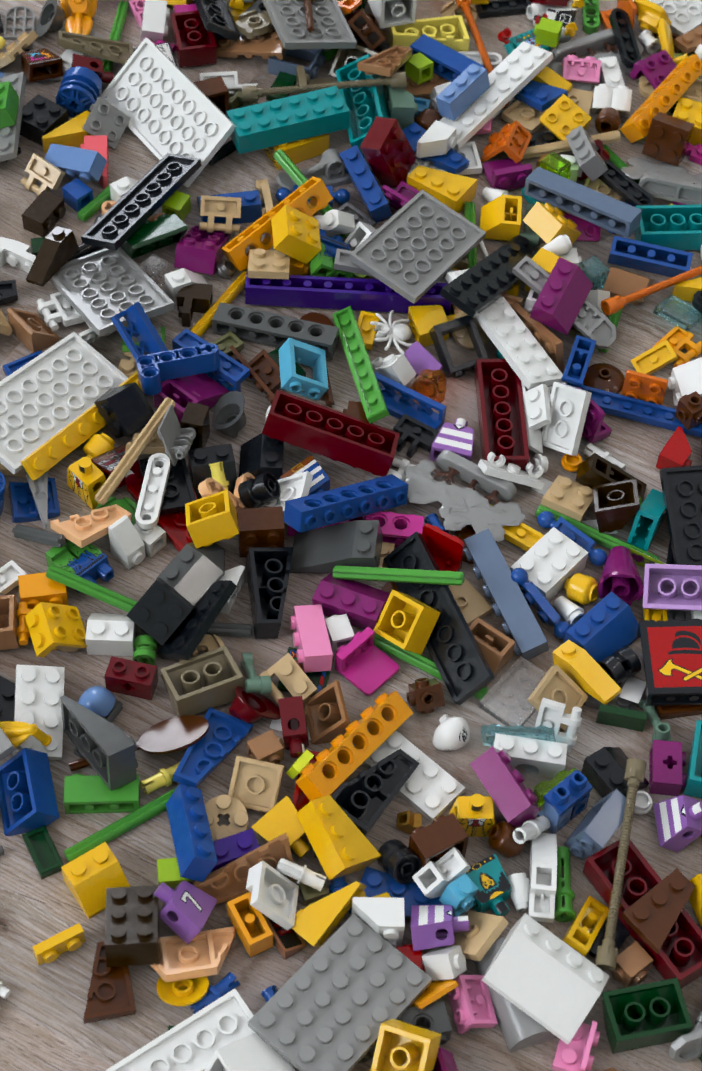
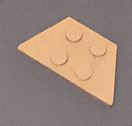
(193, 960)

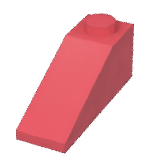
(100, 144)

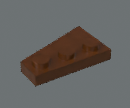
(659, 908)
(109, 990)

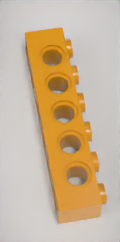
(663, 97)
(252, 235)
(395, 713)

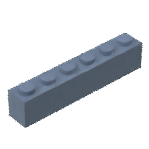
(583, 202)
(506, 595)

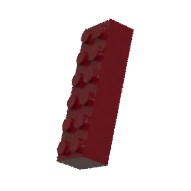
(501, 412)
(331, 433)
(682, 949)

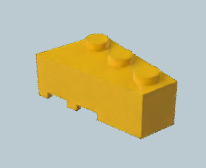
(444, 186)
(335, 838)

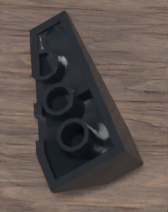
(374, 789)

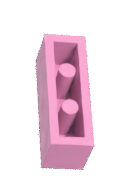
(311, 638)

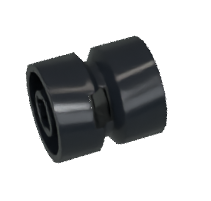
(259, 490)
(621, 665)
(399, 861)

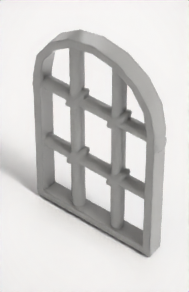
(24, 18)

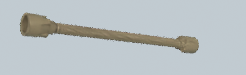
(252, 93)
(607, 953)

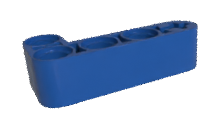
(175, 364)

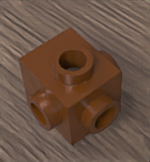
(690, 410)
(425, 695)

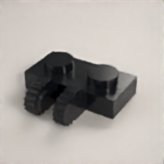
(415, 432)

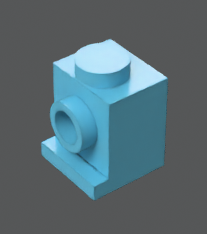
(459, 895)

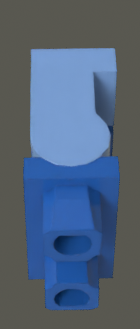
(566, 800)

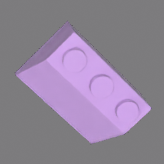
(672, 587)

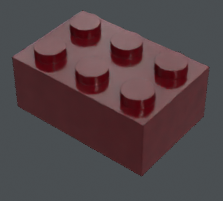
(191, 40)
(388, 151)

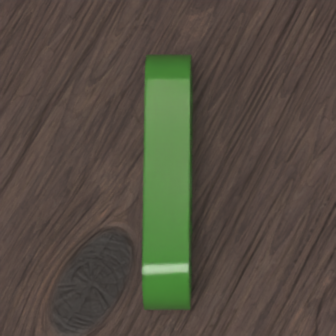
(594, 19)

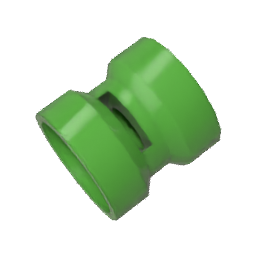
(145, 648)

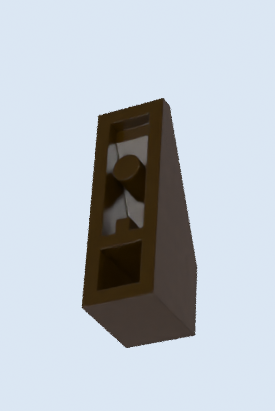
(52, 255)
(599, 471)

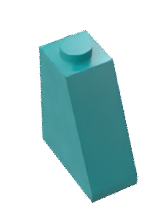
(648, 520)

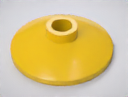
(182, 991)

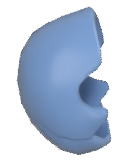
(98, 700)

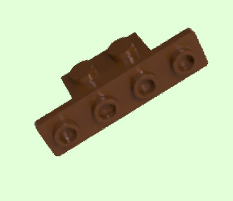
(264, 370)

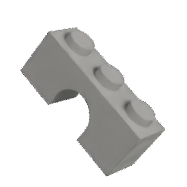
(586, 153)

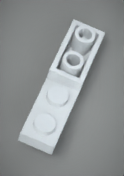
(16, 254)
(543, 877)

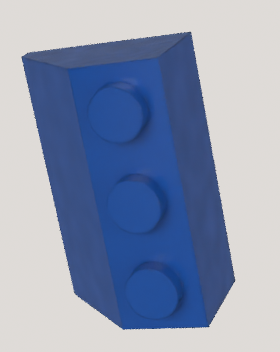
(250, 207)
(604, 628)
(27, 793)

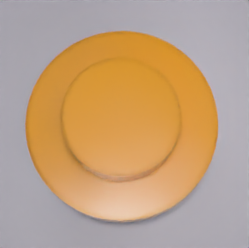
(571, 463)

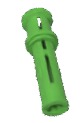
(564, 893)

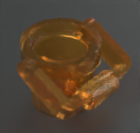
(429, 384)

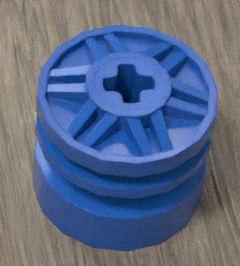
(79, 90)

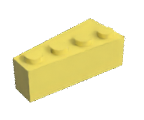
(446, 30)

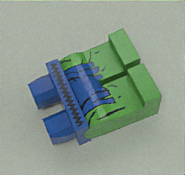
(326, 257)
(84, 562)

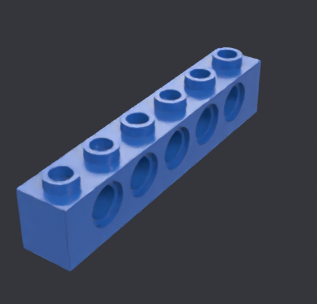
(345, 503)

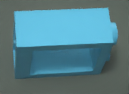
(308, 355)

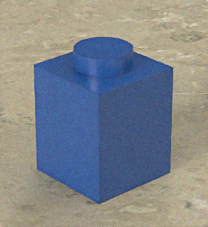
(77, 194)

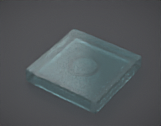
(678, 312)

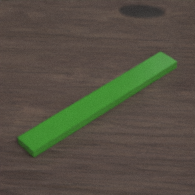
(360, 365)

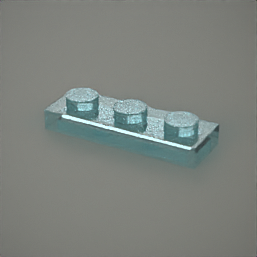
(539, 732)

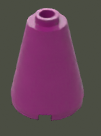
(621, 576)

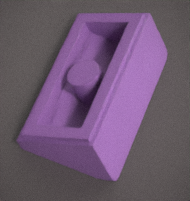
(421, 358)

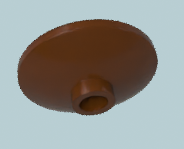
(604, 377)

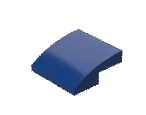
(23, 504)

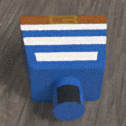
(320, 479)

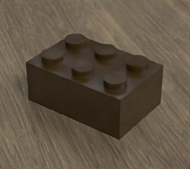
(132, 926)

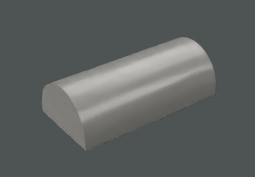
(516, 1026)

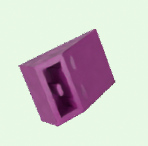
(200, 250)
(193, 389)

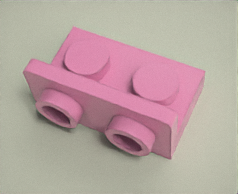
(581, 69)
(472, 1004)
(577, 1053)

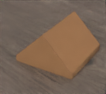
(31, 330)
(326, 714)

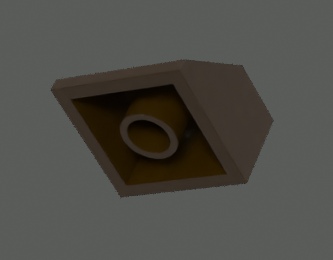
(615, 504)

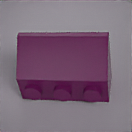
(562, 296)
(343, 596)
(506, 786)

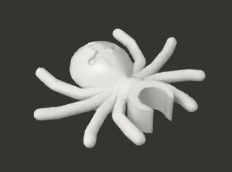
(393, 331)

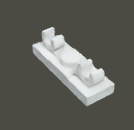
(512, 471)

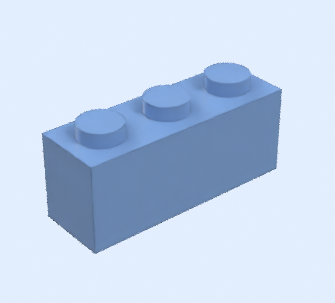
(462, 92)
(77, 162)

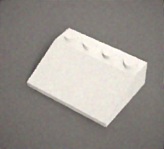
(545, 978)

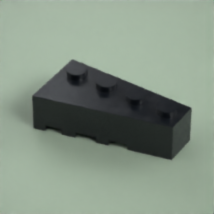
(267, 585)

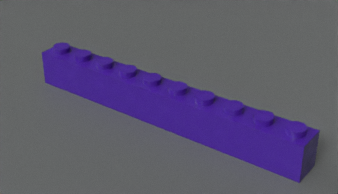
(335, 294)

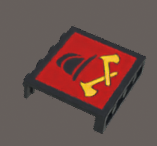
(672, 661)

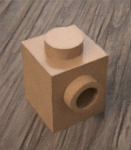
(266, 748)
(632, 965)

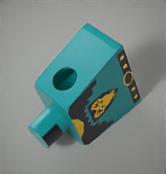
(492, 885)

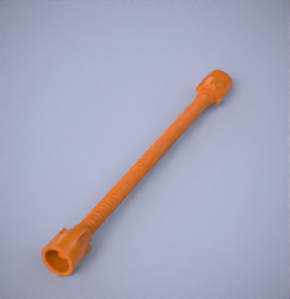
(465, 6)
(614, 304)

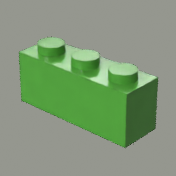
(92, 795)

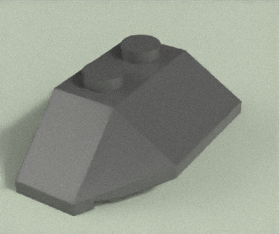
(195, 571)

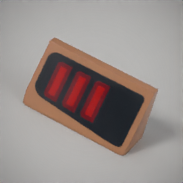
(286, 941)

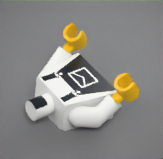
(567, 16)

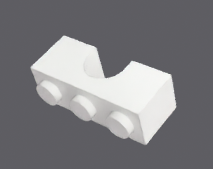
(545, 755)

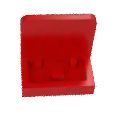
(445, 548)

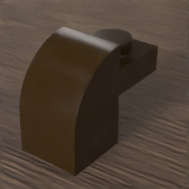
(193, 299)

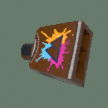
(41, 64)

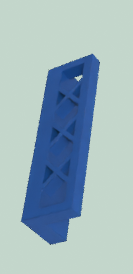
(141, 328)
(230, 369)
(404, 404)

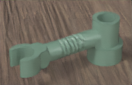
(528, 233)
(255, 683)
(661, 729)

